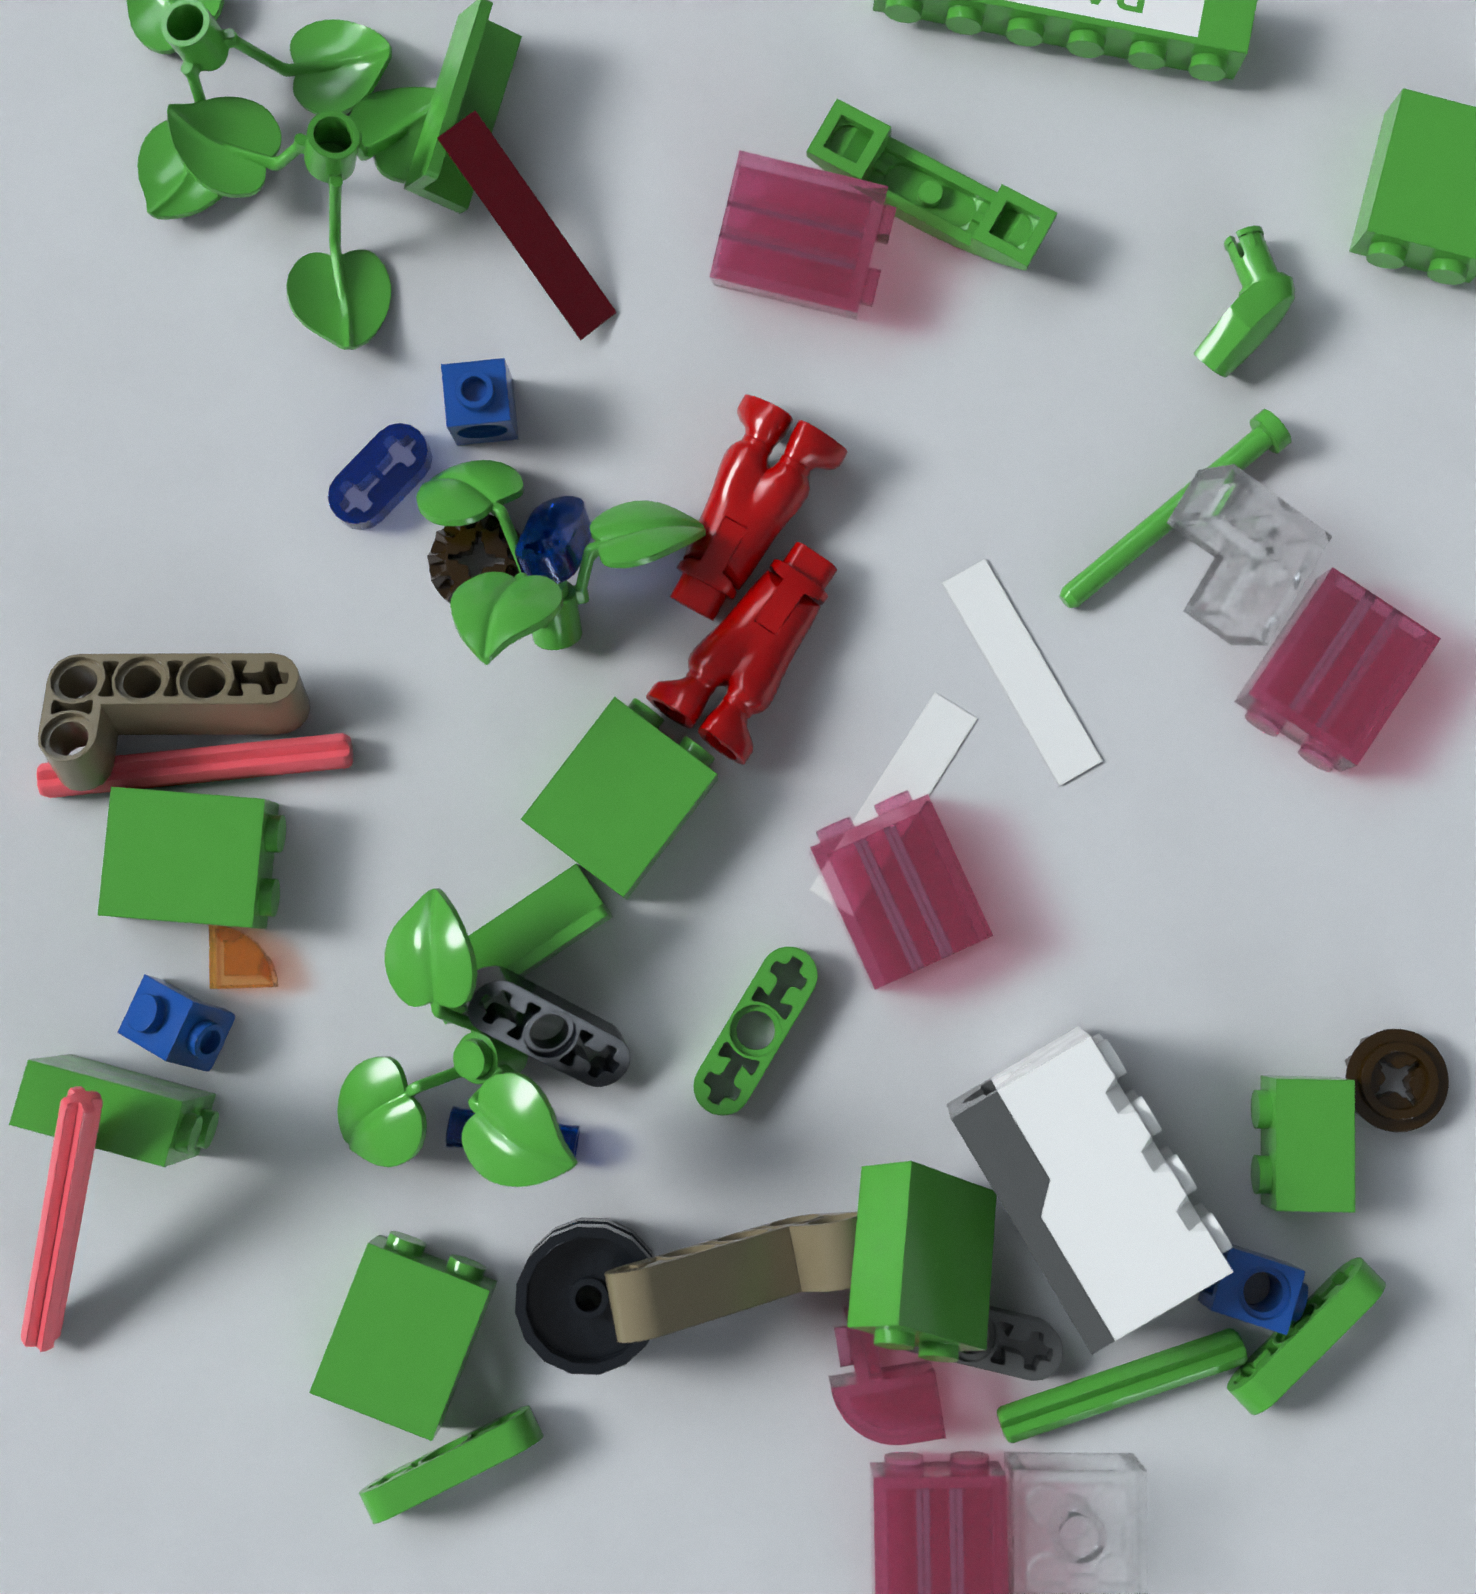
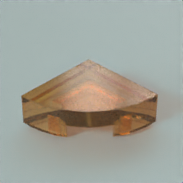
(238, 961)

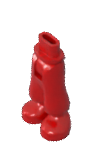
(751, 503)
(748, 653)

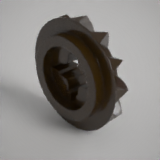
(460, 540)
(1425, 1082)

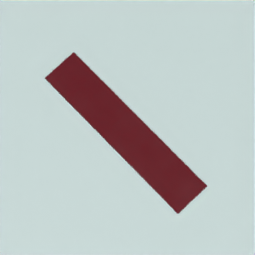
(526, 224)

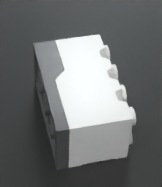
(1091, 1187)

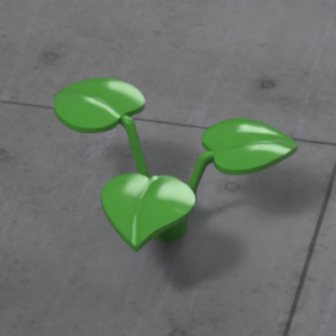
(332, 70)
(234, 140)
(502, 608)
(514, 1127)

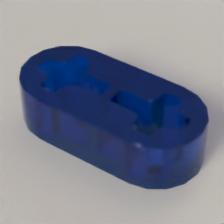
(369, 466)
(554, 539)

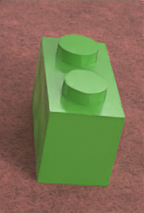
(1305, 1143)

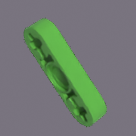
(744, 1079)
(1324, 1321)
(451, 1464)

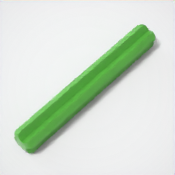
(1121, 1385)

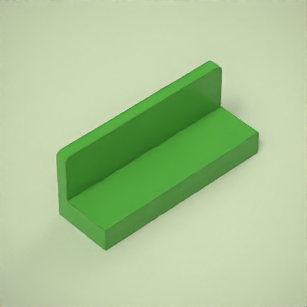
(469, 80)
(539, 926)

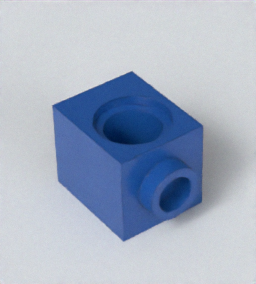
(479, 401)
(1282, 1304)

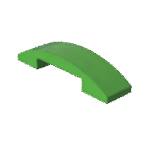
(930, 194)

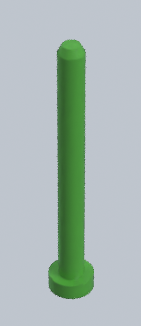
(1266, 434)

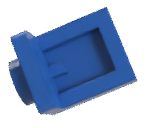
(176, 1024)

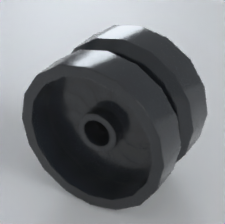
(552, 1320)

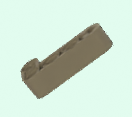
(256, 698)
(731, 1274)

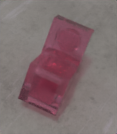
(886, 1402)

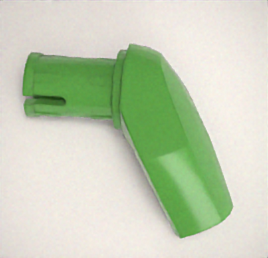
(1257, 310)

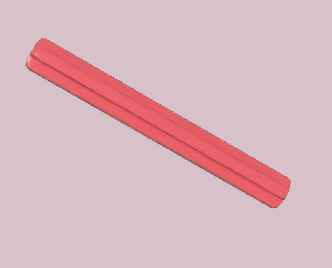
(214, 764)
(61, 1217)

